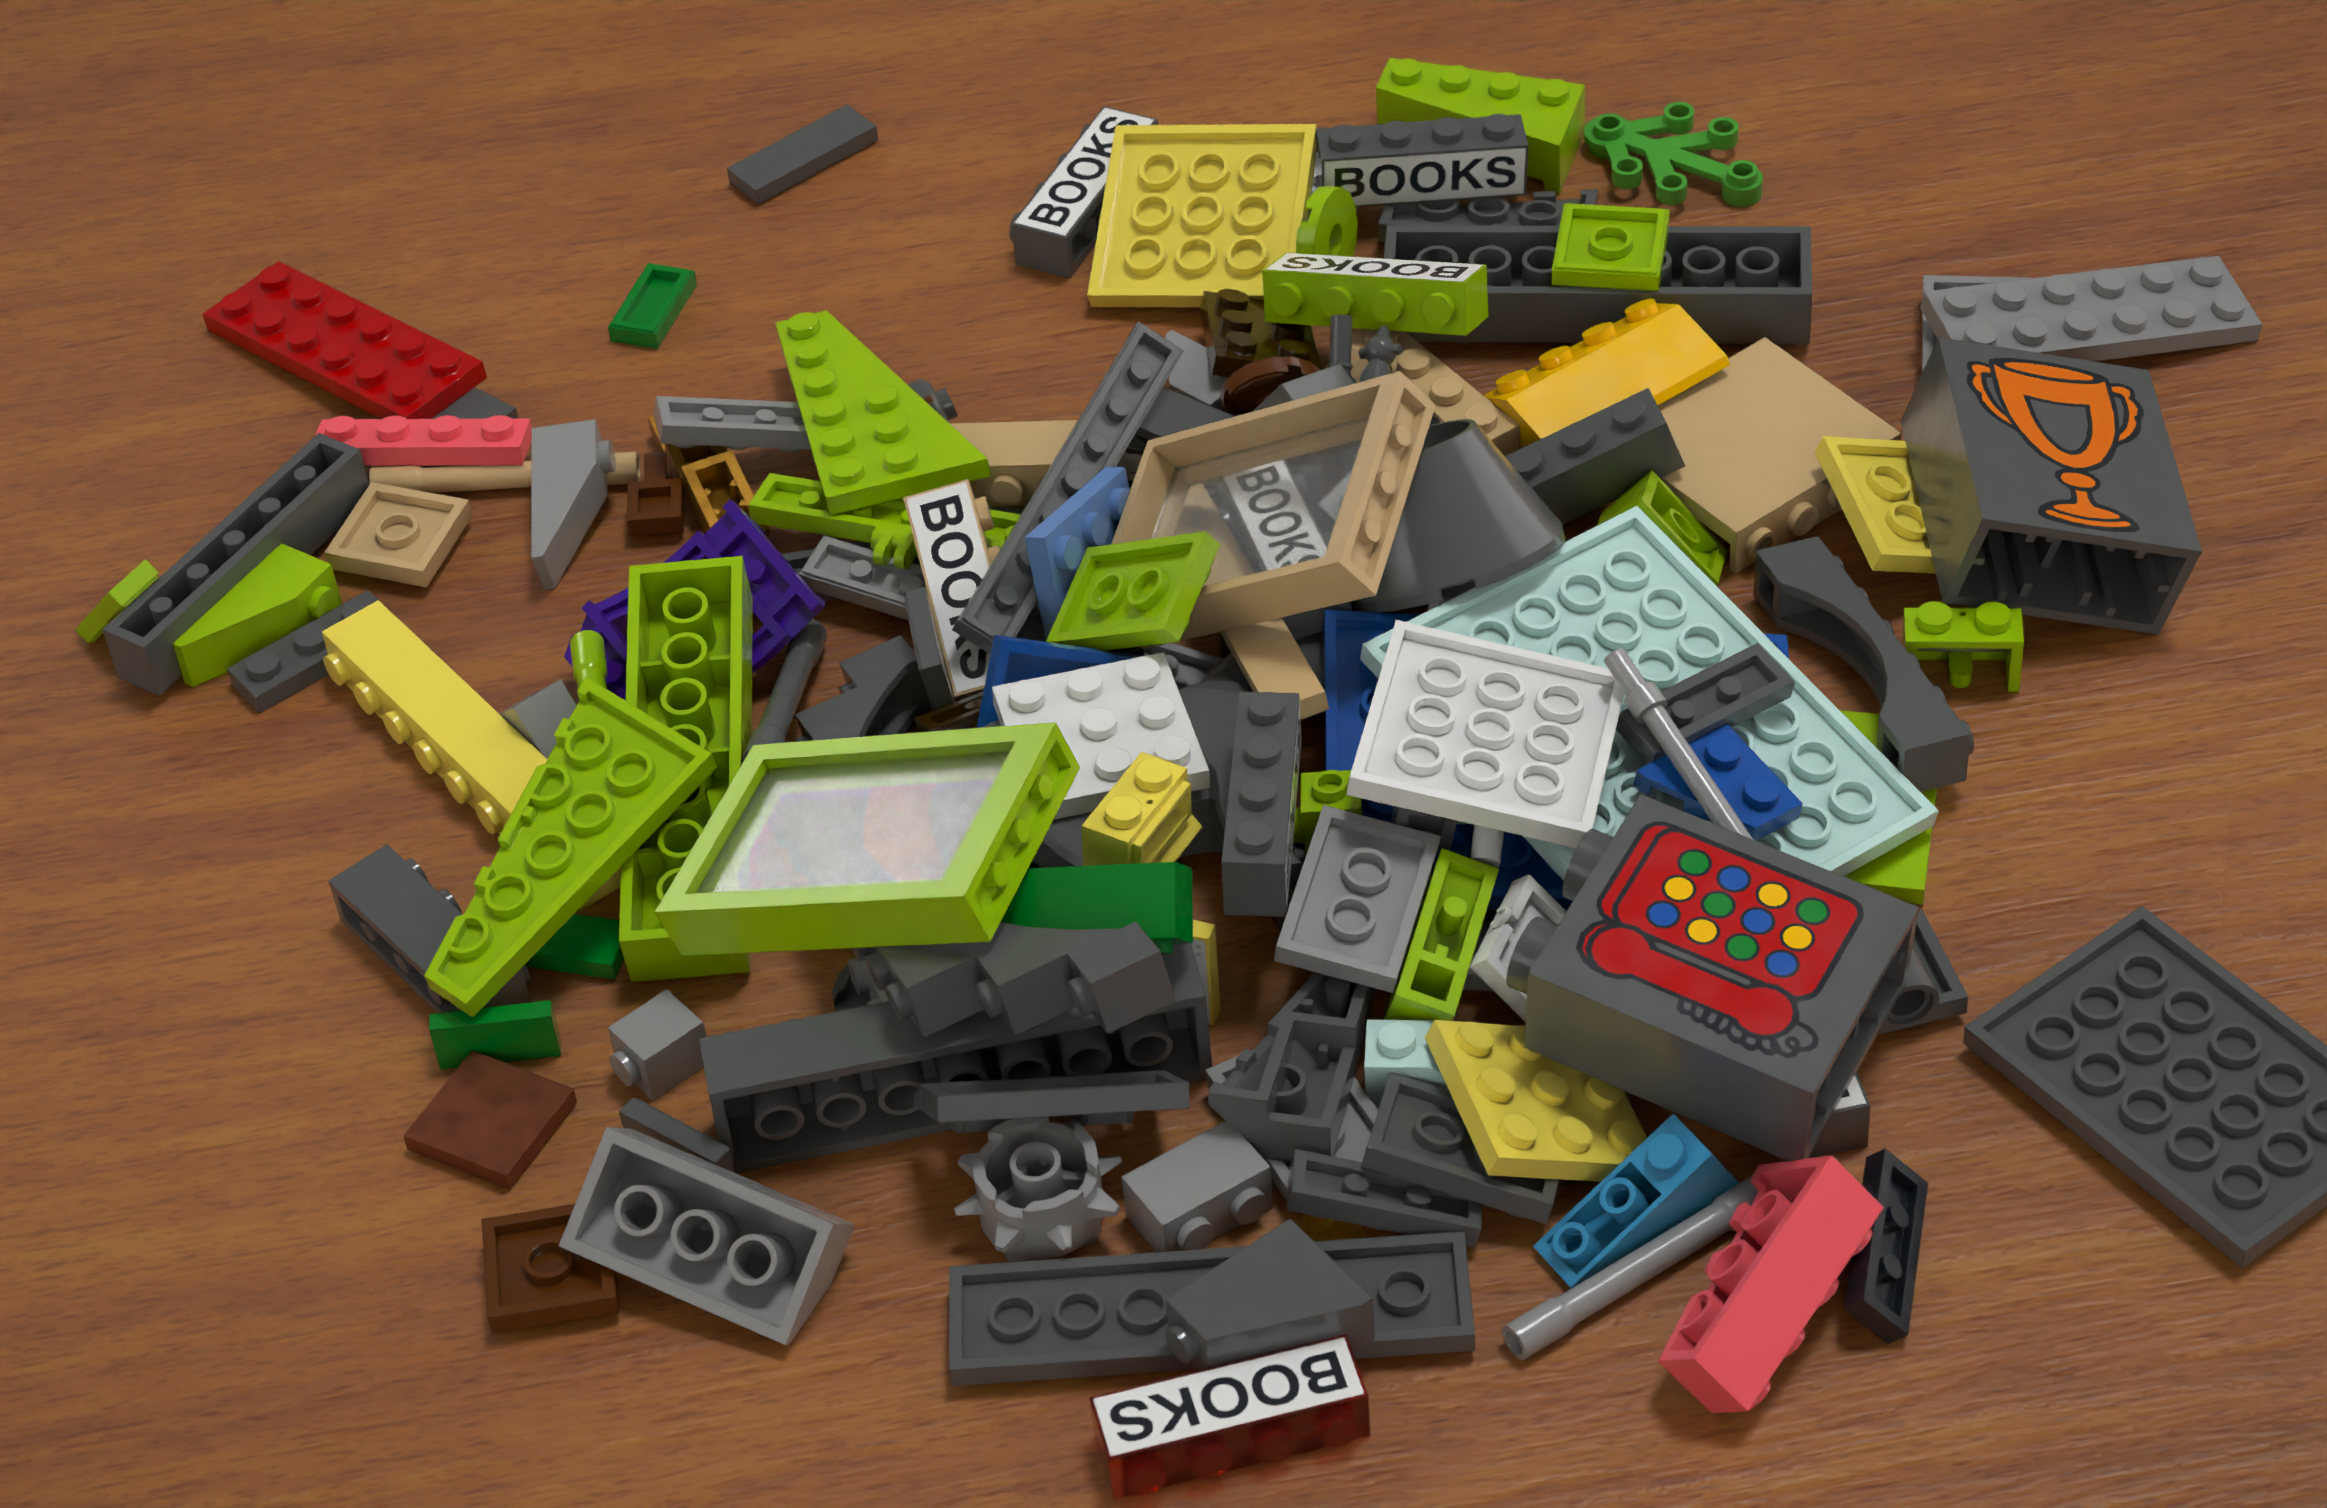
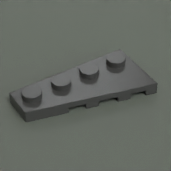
(1492, 211)

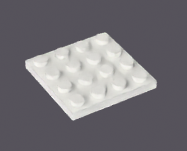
(1488, 735)

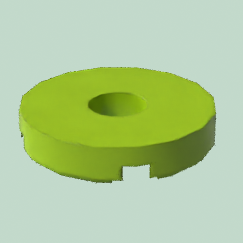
(1330, 223)

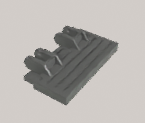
(1084, 1098)

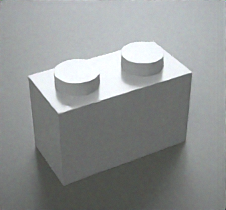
(1198, 1191)

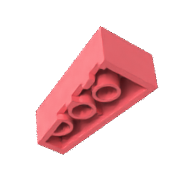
(1769, 1280)

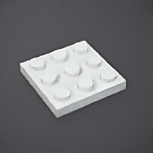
(1108, 720)

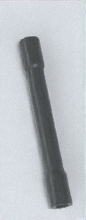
(801, 657)

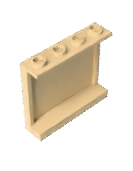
(1753, 444)

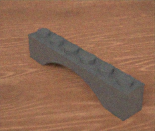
(1815, 598)

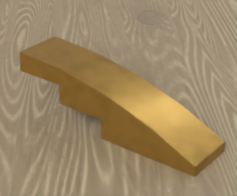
(708, 477)

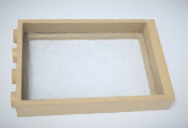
(1291, 494)

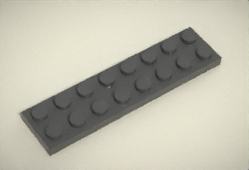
(1113, 1317)

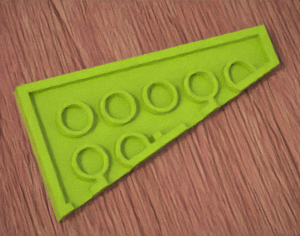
(572, 828)

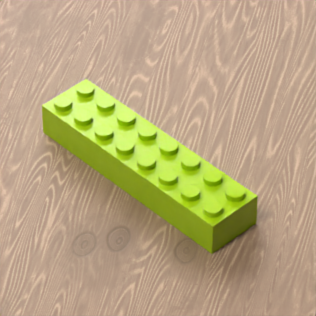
(695, 676)

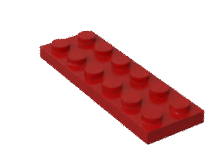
(344, 345)

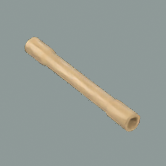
(486, 477)

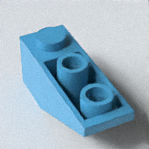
(1640, 1199)

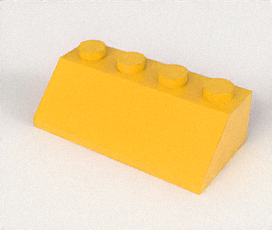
(1648, 348)

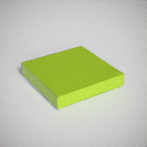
(1610, 247)

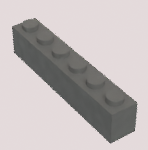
(293, 507)

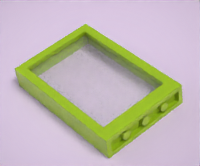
(870, 841)

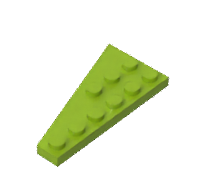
(865, 423)

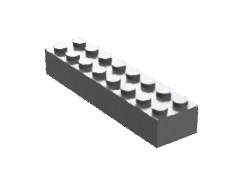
(1727, 278)
(854, 1072)

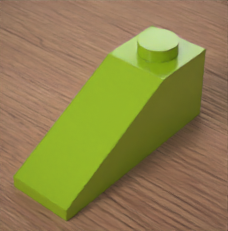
(262, 608)
(1443, 939)

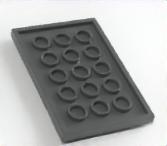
(2174, 1080)

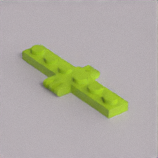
(801, 506)

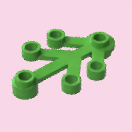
(1613, 136)

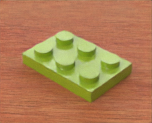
(1135, 592)

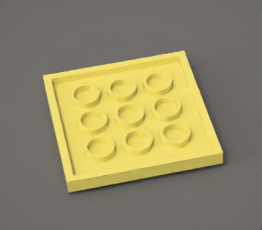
(1198, 210)

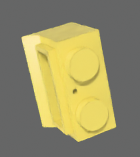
(1142, 816)

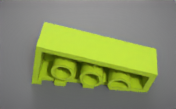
(1548, 107)

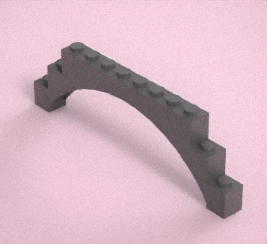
(1023, 970)

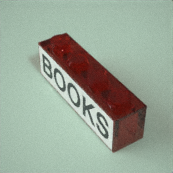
(1230, 1417)

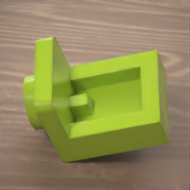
(1317, 790)

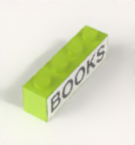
(1376, 293)

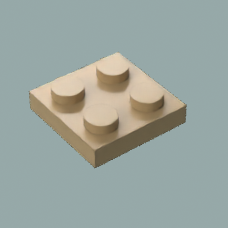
(398, 534)

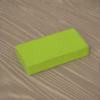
(117, 600)

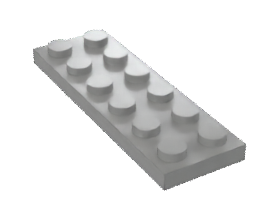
(2101, 311)

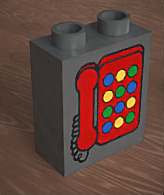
(1713, 976)

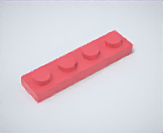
(433, 441)

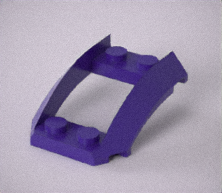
(777, 590)

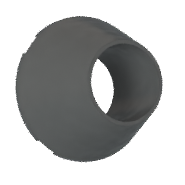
(1462, 522)

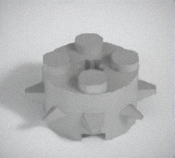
(1039, 1188)

